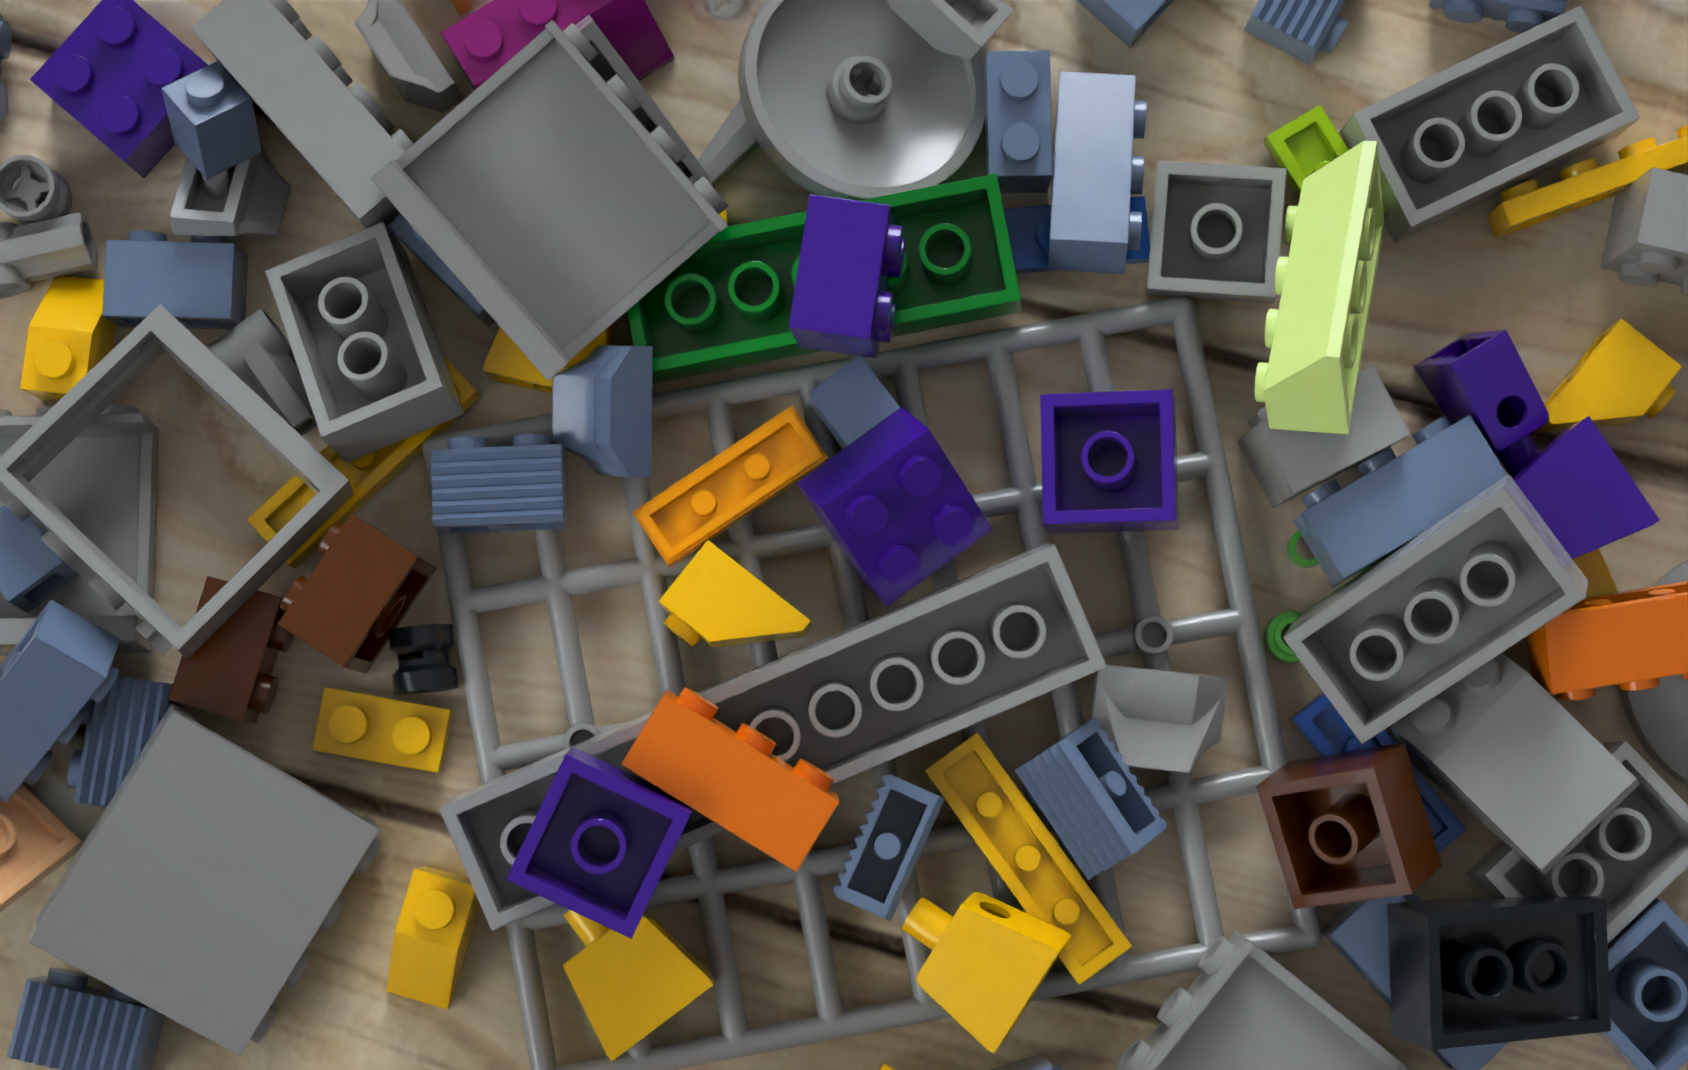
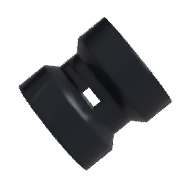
(423, 659)

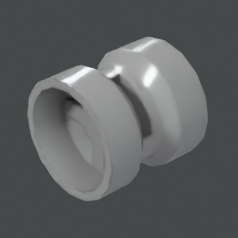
(22, 185)

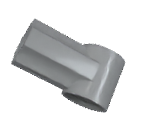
(44, 251)
(265, 363)

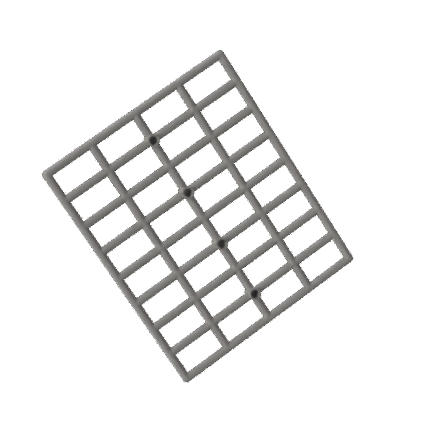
(709, 883)

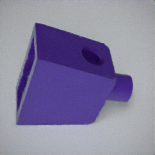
(1488, 380)
(1584, 491)

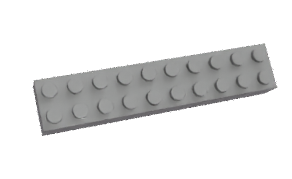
(833, 703)

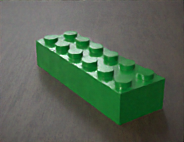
(737, 290)

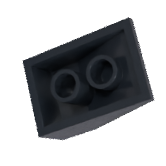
(1498, 969)

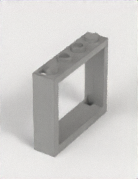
(89, 398)

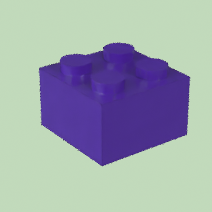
(113, 80)
(845, 276)
(1109, 461)
(895, 505)
(600, 842)

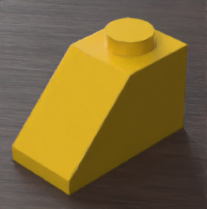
(66, 337)
(1613, 382)
(727, 605)
(432, 936)

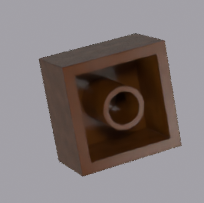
(354, 594)
(1349, 826)

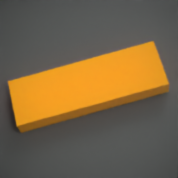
(730, 486)

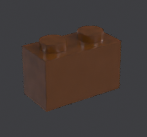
(236, 664)

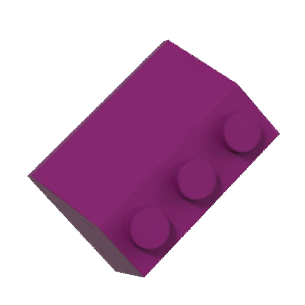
(504, 27)

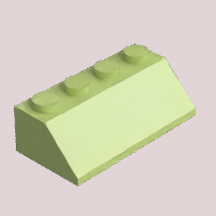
(1324, 296)

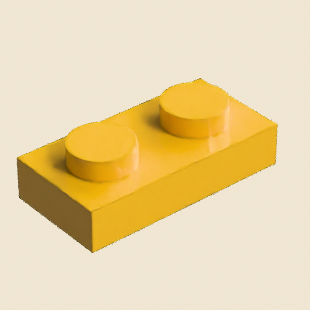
(382, 730)

